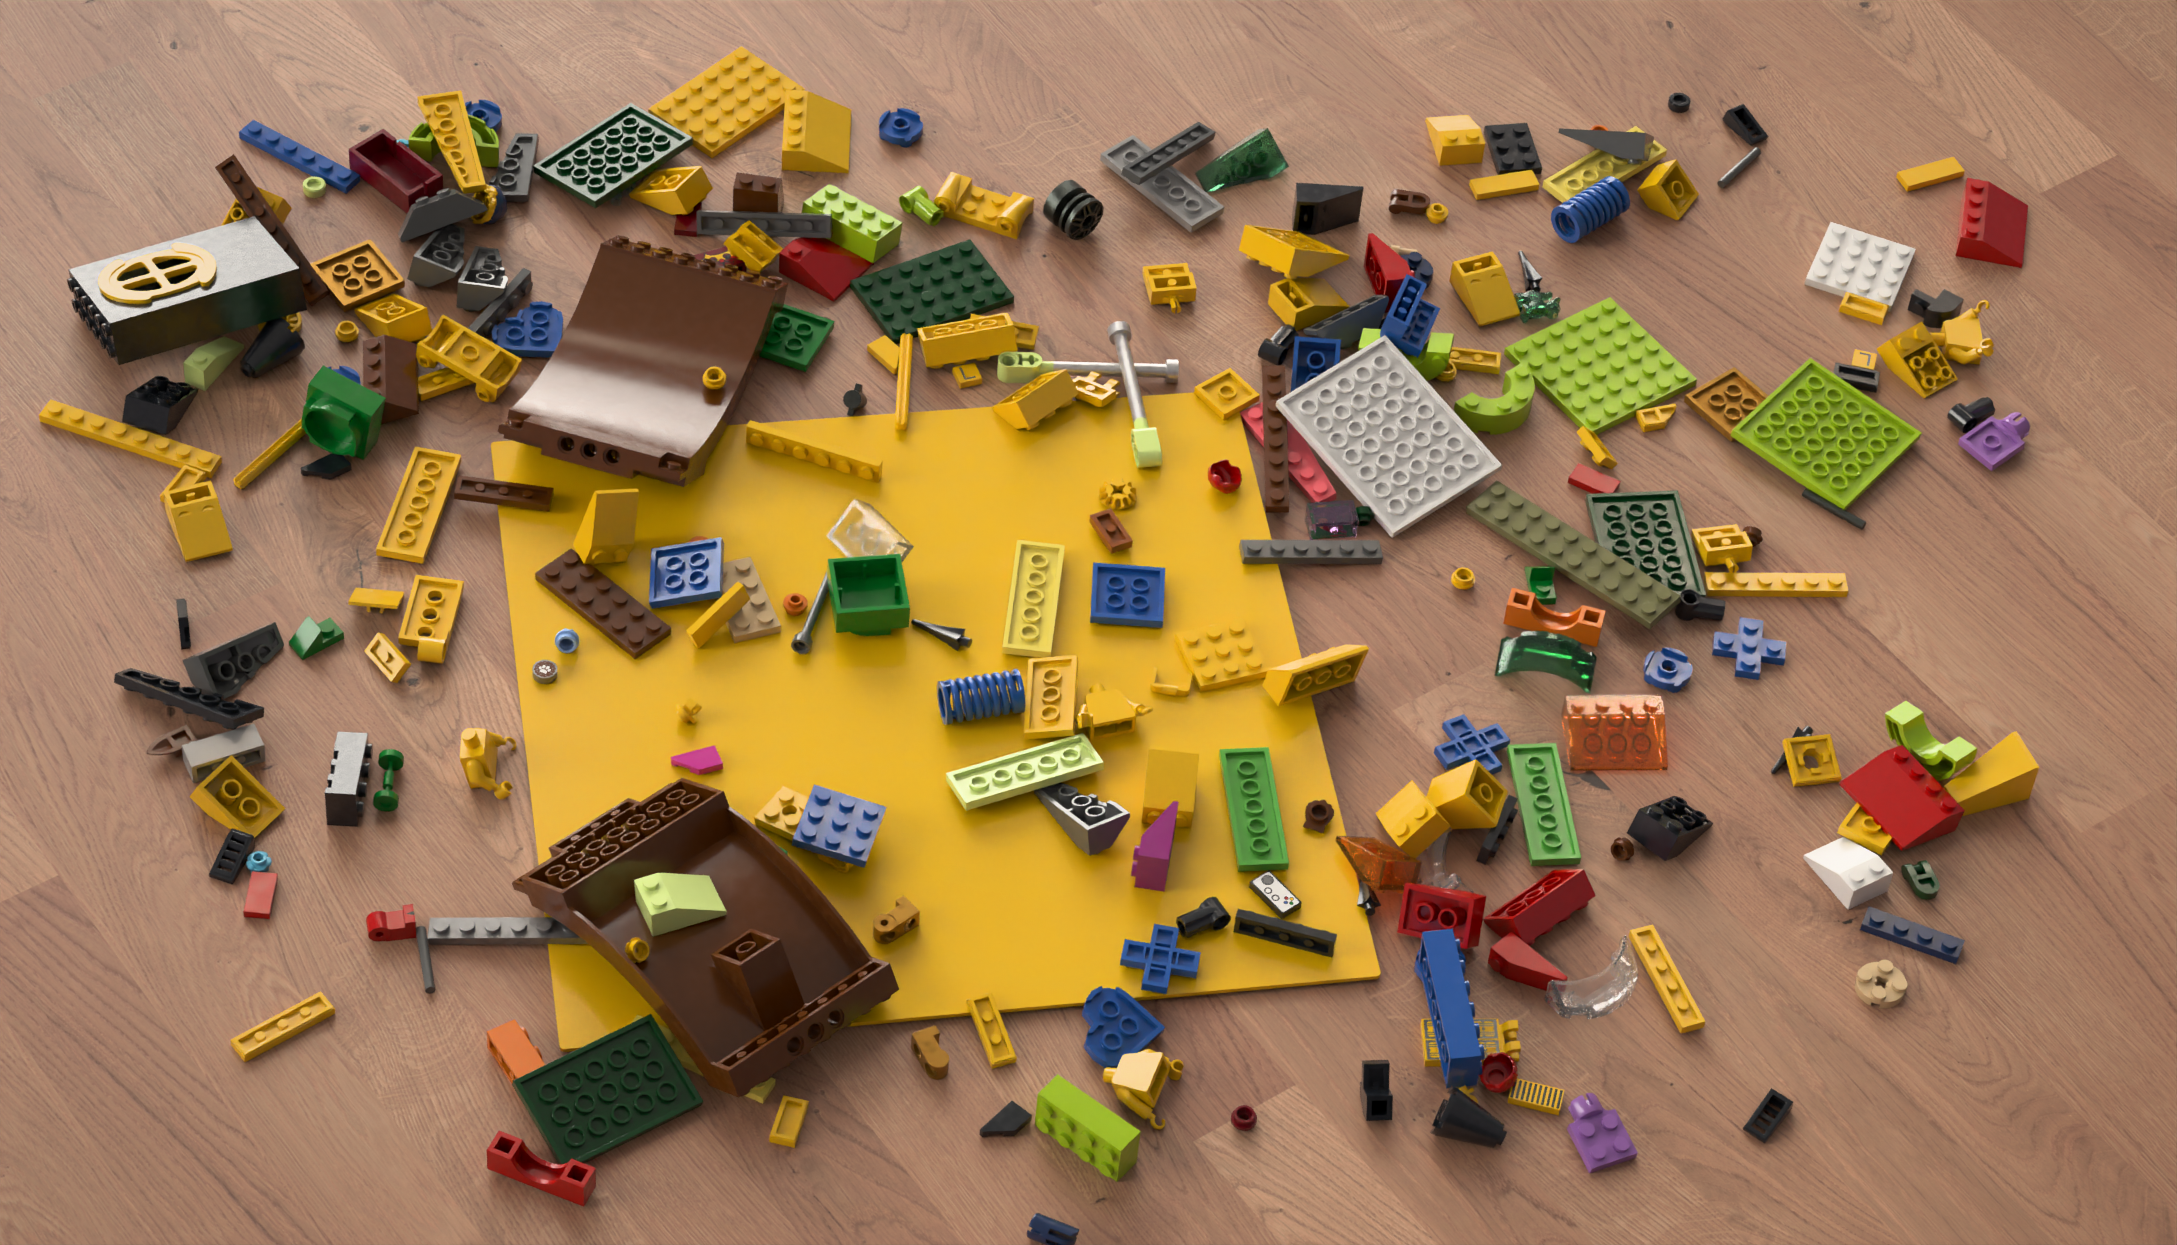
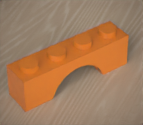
(1528, 613)

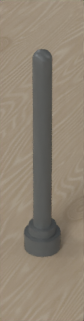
(803, 641)

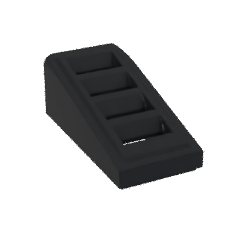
(1732, 120)
(236, 841)
(1777, 1100)

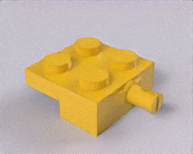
(753, 247)
(1169, 284)
(1722, 546)

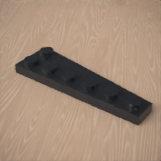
(190, 699)

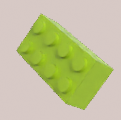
(855, 223)
(1087, 1128)

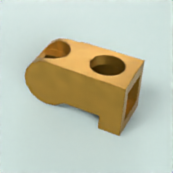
(896, 922)
(929, 1054)

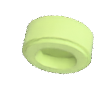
(314, 187)

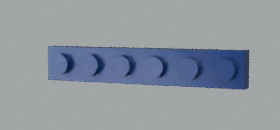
(299, 156)

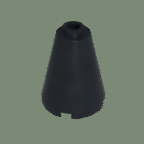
(271, 348)
(1467, 1121)

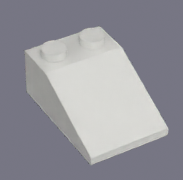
(1850, 871)

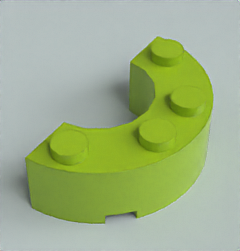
(486, 140)
(1432, 358)
(1501, 413)
(1908, 728)

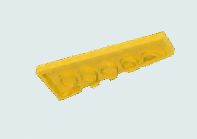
(452, 130)

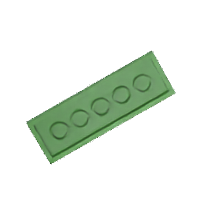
(1543, 804)
(1253, 809)

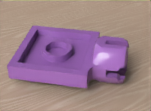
(1996, 440)
(1599, 1134)

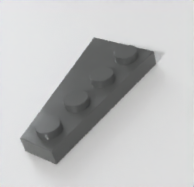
(516, 169)

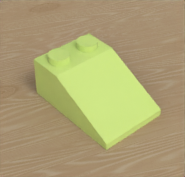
(676, 901)

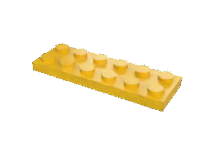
(418, 505)

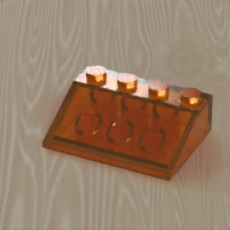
(1615, 732)

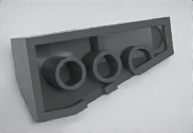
(1626, 145)
(439, 257)
(481, 279)
(232, 663)
(1084, 818)

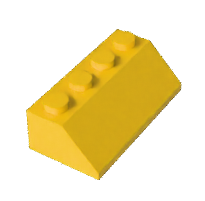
(967, 340)
(1314, 673)

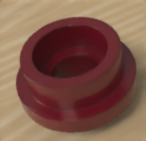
(1243, 1112)

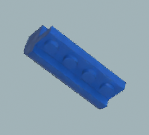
(1409, 317)

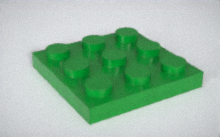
(796, 337)

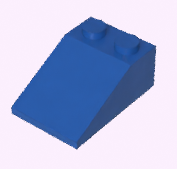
(1313, 358)

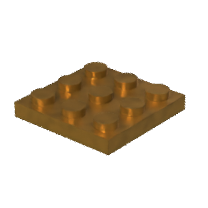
(358, 275)
(1726, 400)

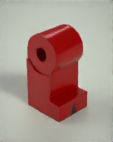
(392, 924)

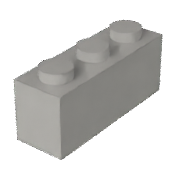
(208, 754)

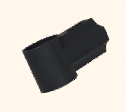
(1276, 348)
(1968, 416)
(1694, 605)
(1208, 915)

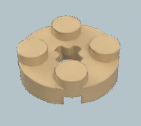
(1885, 973)

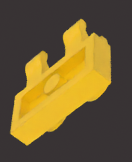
(1095, 393)

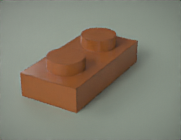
(1111, 531)

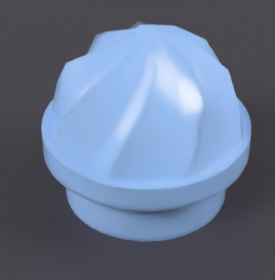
(567, 640)

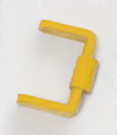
(1168, 689)

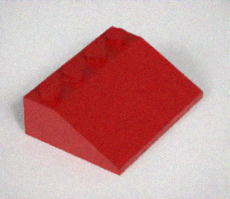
(1991, 225)
(1903, 798)

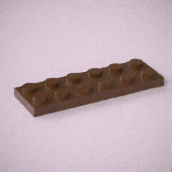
(603, 604)

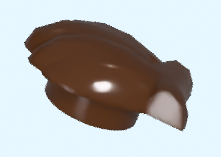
(1318, 815)

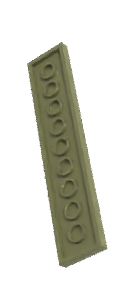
(1573, 554)

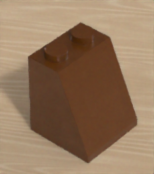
(757, 193)

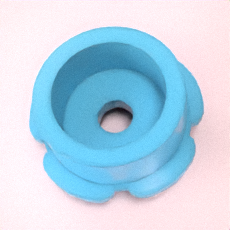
(258, 862)

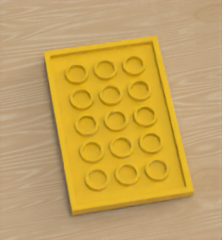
(726, 101)

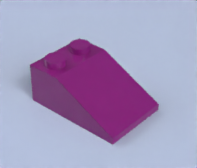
(1155, 851)

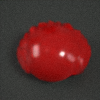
(1224, 476)
(1498, 1072)

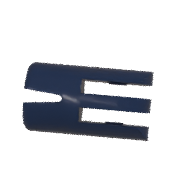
(1051, 1231)

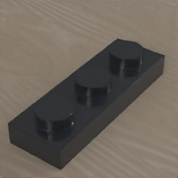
(1490, 844)

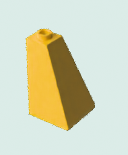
(1996, 778)

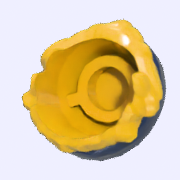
(495, 204)

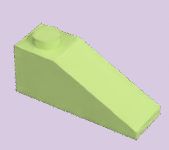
(210, 361)

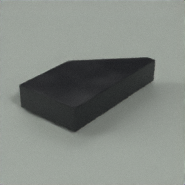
(328, 467)
(183, 623)
(1007, 1121)

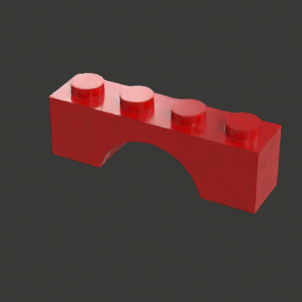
(513, 1159)

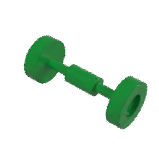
(391, 761)

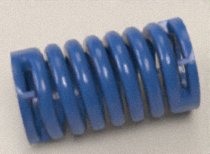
(1590, 209)
(984, 703)

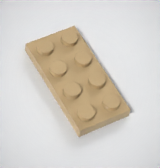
(757, 615)

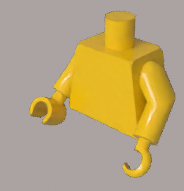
(1962, 338)
(1108, 713)
(479, 760)
(1141, 1079)

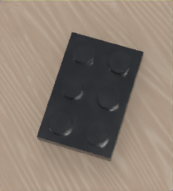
(1512, 148)

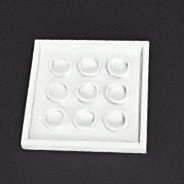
(1859, 265)

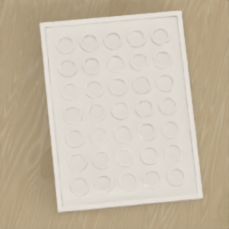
(1388, 436)

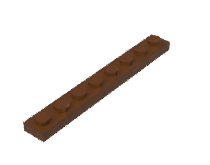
(256, 205)
(1275, 440)

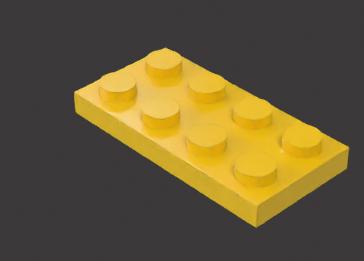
(1051, 697)

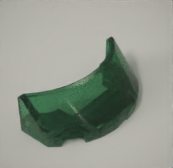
(1548, 654)

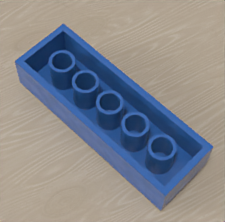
(1450, 1008)

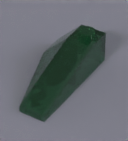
(1247, 161)

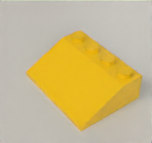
(815, 134)
(1288, 251)

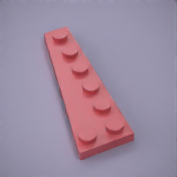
(1302, 464)

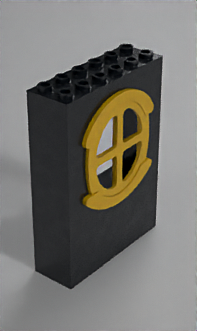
(186, 290)

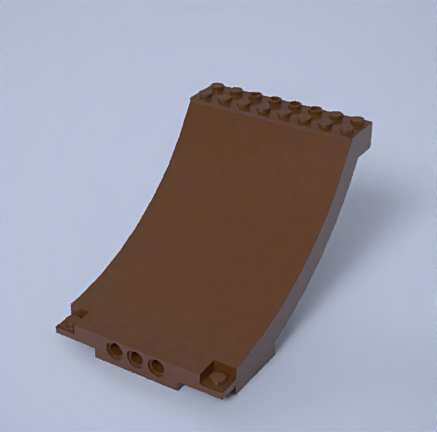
(636, 362)
(732, 989)

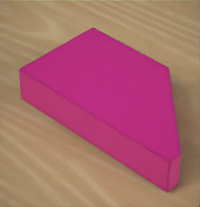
(699, 761)

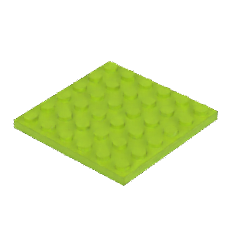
(1600, 366)
(1826, 434)

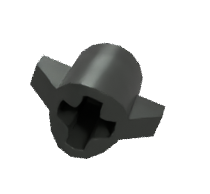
(854, 399)

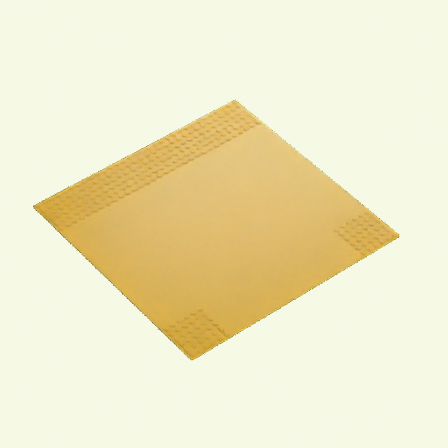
(995, 885)

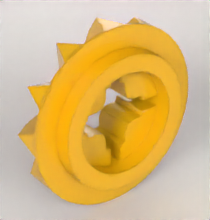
(1117, 500)

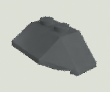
(438, 212)
(1350, 322)

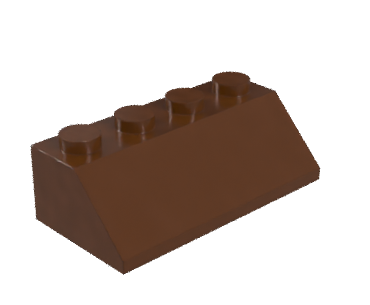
(392, 372)

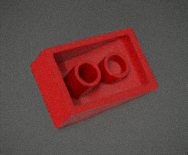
(1384, 268)
(1441, 909)

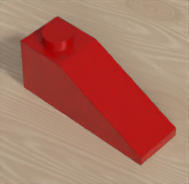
(1522, 963)

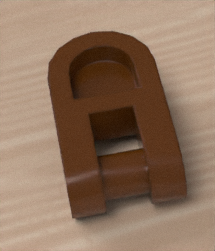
(1408, 202)

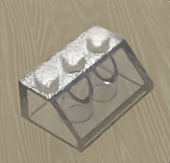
(867, 533)

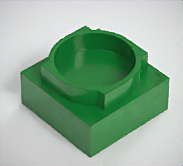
(342, 414)
(868, 594)

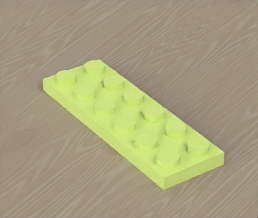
(1024, 771)

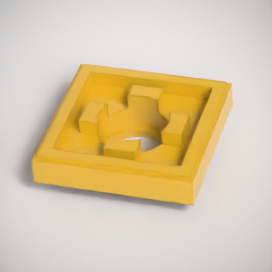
(1822, 750)

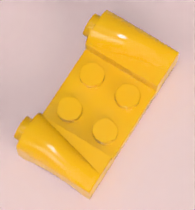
(983, 207)
(470, 356)

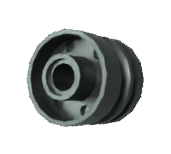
(1073, 209)

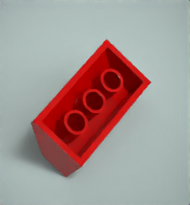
(1542, 905)

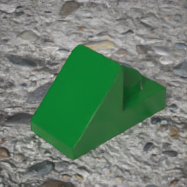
(1541, 583)
(314, 637)

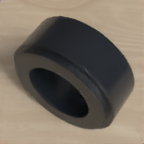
(1679, 102)

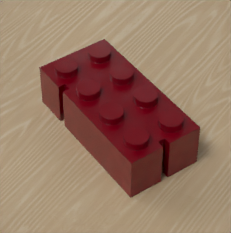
(394, 170)

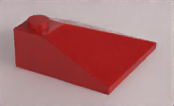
(821, 265)

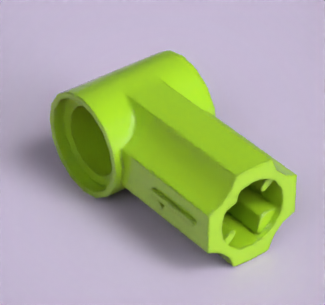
(918, 202)

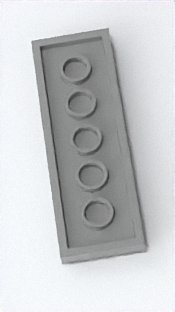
(1167, 189)

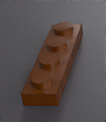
(503, 493)

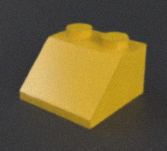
(1668, 190)

